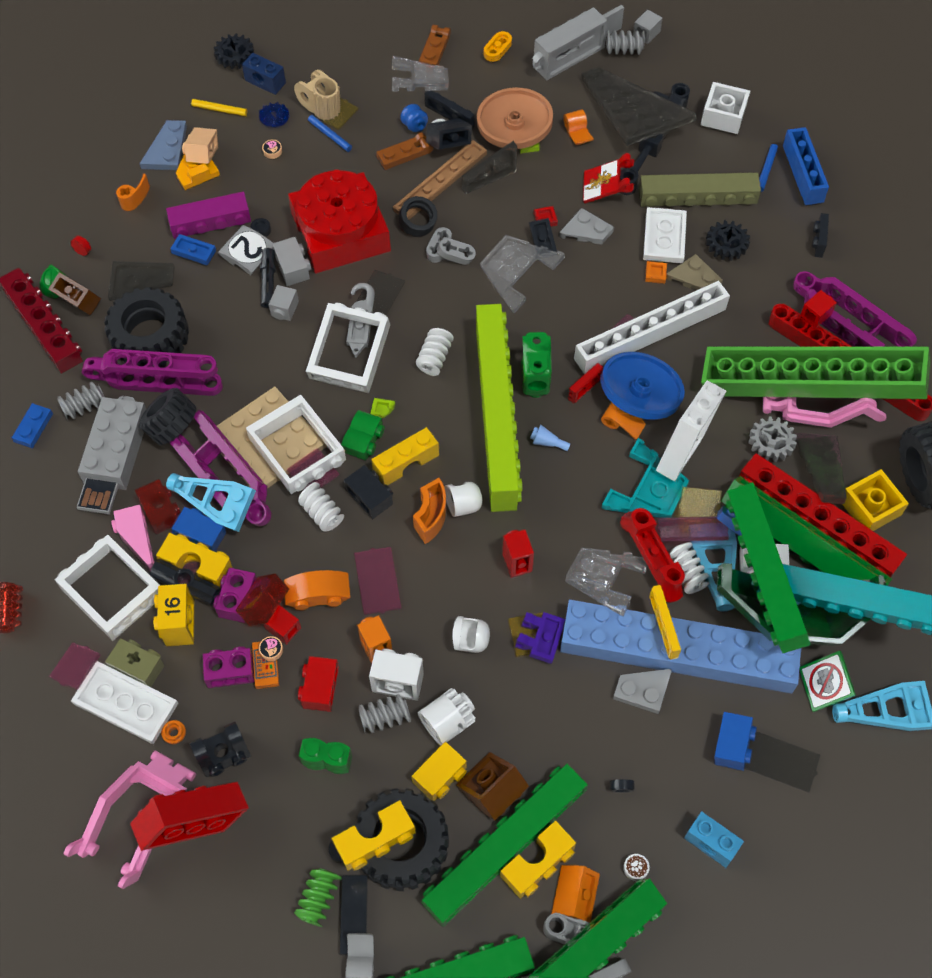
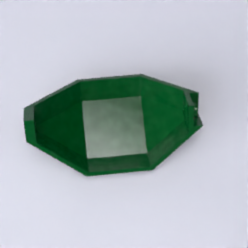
(821, 625)

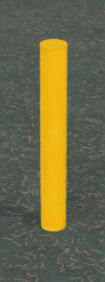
(219, 107)

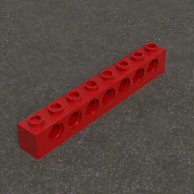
(832, 516)

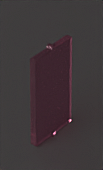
(692, 529)
(377, 580)

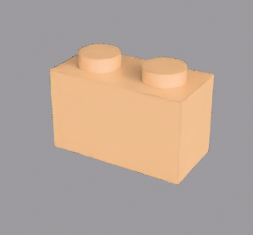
(200, 145)

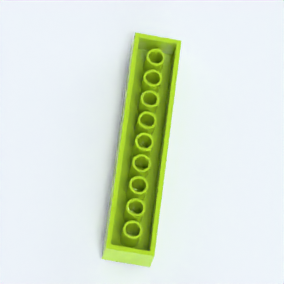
(498, 408)

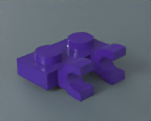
(546, 639)

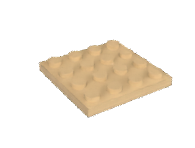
(286, 444)

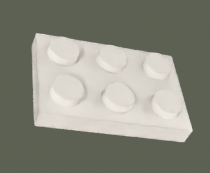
(665, 235)

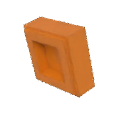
(656, 272)

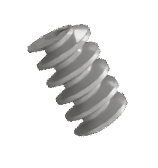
(625, 42)
(81, 400)
(384, 713)

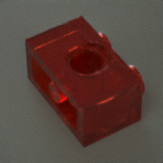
(153, 495)
(262, 599)

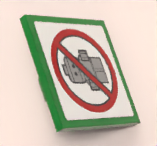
(827, 681)

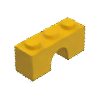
(392, 462)
(179, 551)
(357, 850)
(524, 876)

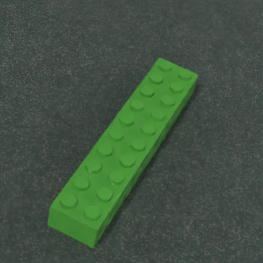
(819, 371)

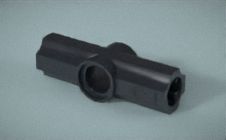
(172, 575)

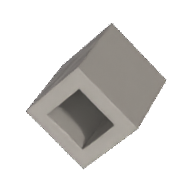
(649, 23)
(283, 303)

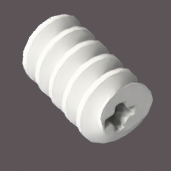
(434, 351)
(320, 508)
(693, 579)

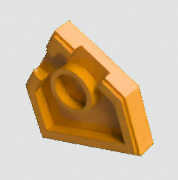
(194, 173)

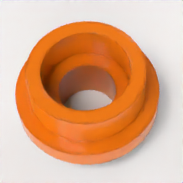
(169, 727)

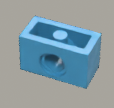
(713, 839)

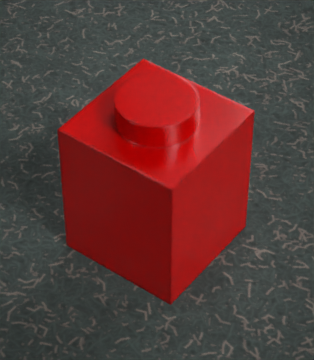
(818, 308)
(283, 625)

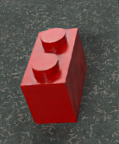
(518, 553)
(319, 683)

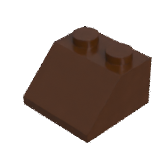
(493, 785)

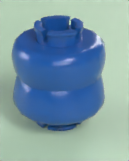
(414, 118)

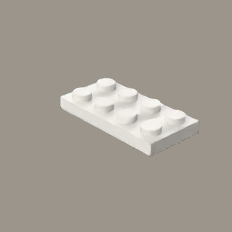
(125, 702)

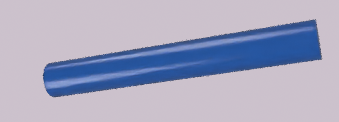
(330, 133)
(767, 166)

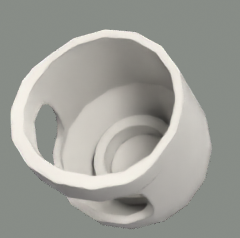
(466, 498)
(470, 635)

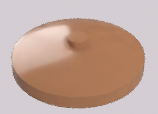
(515, 116)

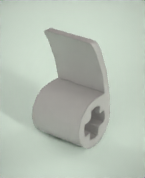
(360, 956)

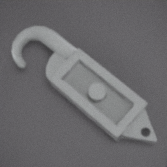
(359, 332)

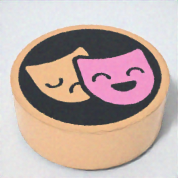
(272, 149)
(270, 648)

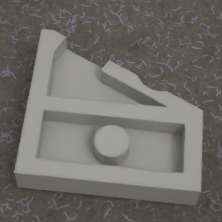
(587, 228)
(643, 689)

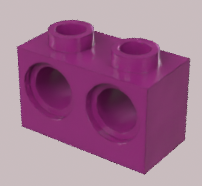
(233, 594)
(228, 673)

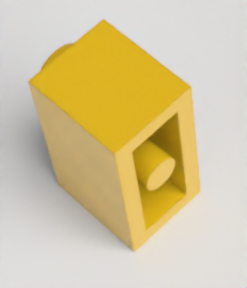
(439, 772)

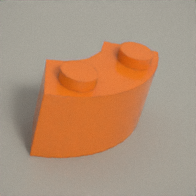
(432, 513)
(317, 588)

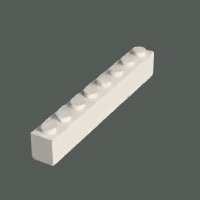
(652, 326)

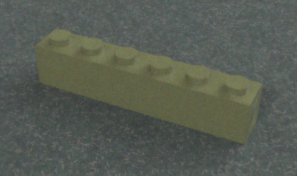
(699, 189)

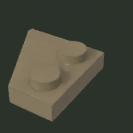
(694, 274)

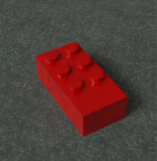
(188, 815)

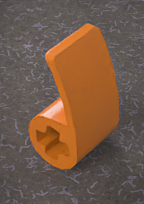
(576, 125)
(130, 197)
(616, 417)

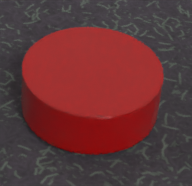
(80, 245)

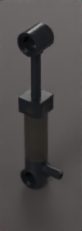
(653, 145)

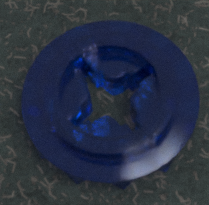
(268, 118)

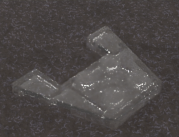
(422, 75)
(510, 261)
(596, 572)

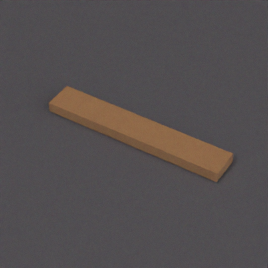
(444, 176)

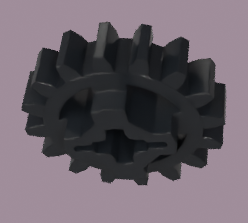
(233, 50)
(737, 237)

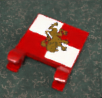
(605, 179)

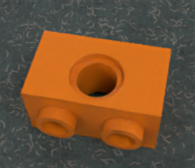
(373, 636)

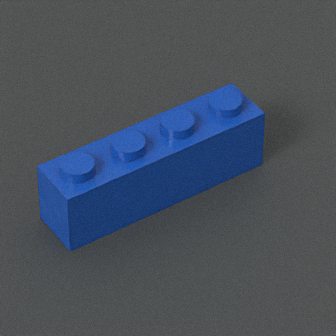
(805, 166)

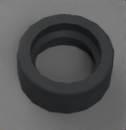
(424, 204)

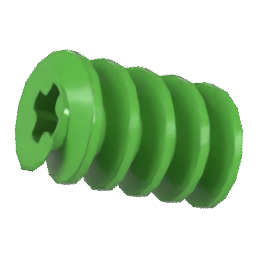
(316, 896)

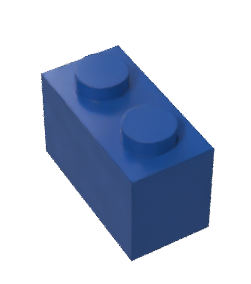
(199, 528)
(734, 741)

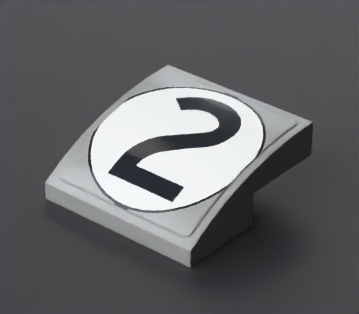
(245, 249)

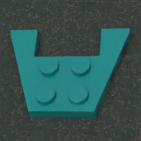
(654, 492)

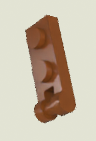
(435, 45)
(404, 151)

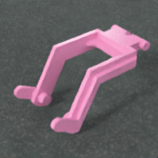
(790, 412)
(158, 776)

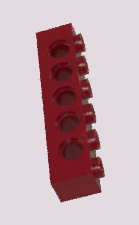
(40, 320)

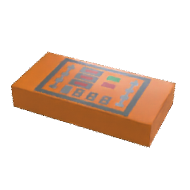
(265, 671)

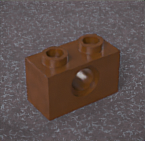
(74, 293)

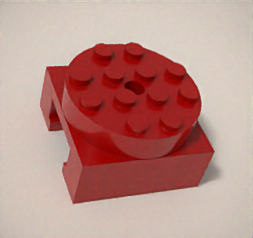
(339, 219)

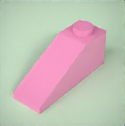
(133, 531)

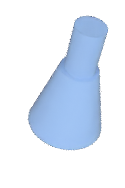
(546, 438)

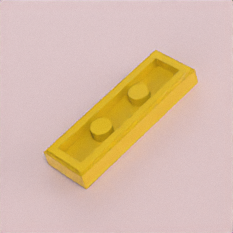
(665, 622)

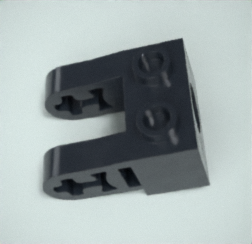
(207, 750)

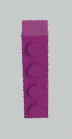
(208, 215)

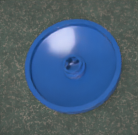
(642, 385)

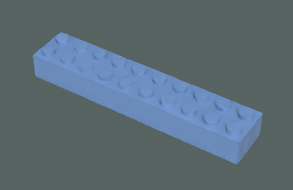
(705, 648)

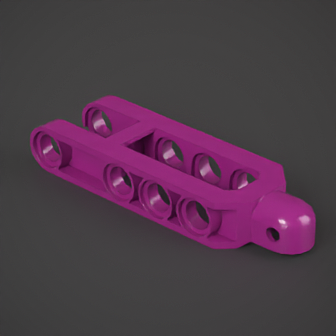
(880, 324)
(182, 367)
(217, 442)

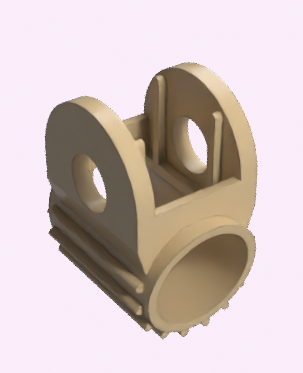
(320, 100)

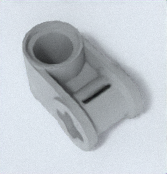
(569, 925)

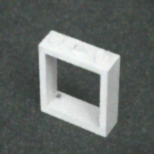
(341, 378)
(280, 418)
(690, 430)
(127, 614)

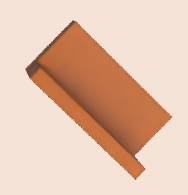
(576, 892)

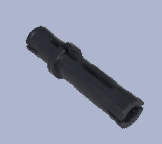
(267, 257)

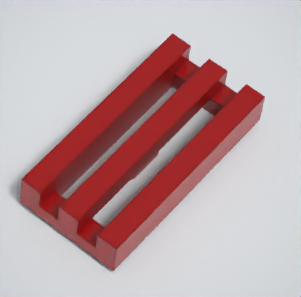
(585, 383)

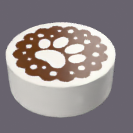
(636, 867)

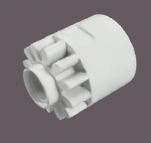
(447, 716)

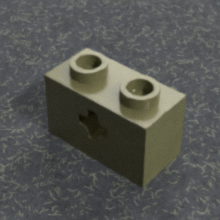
(123, 659)

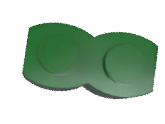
(362, 435)
(318, 755)

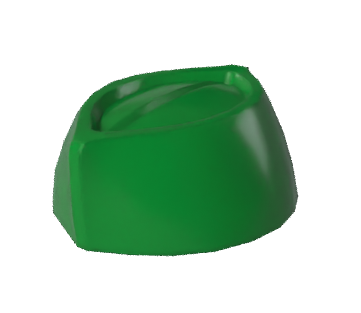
(47, 279)

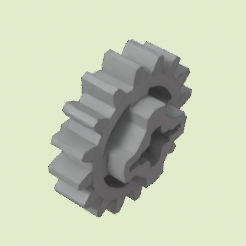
(772, 439)

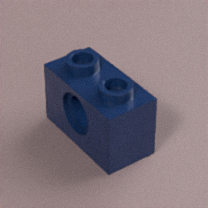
(264, 73)

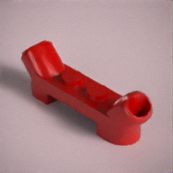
(666, 573)

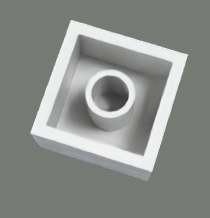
(725, 108)
(396, 674)

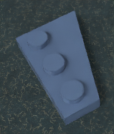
(166, 148)

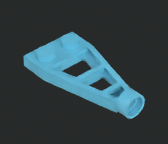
(235, 506)
(730, 548)
(915, 703)

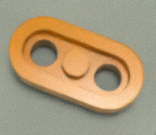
(497, 46)

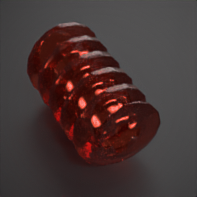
(8, 605)

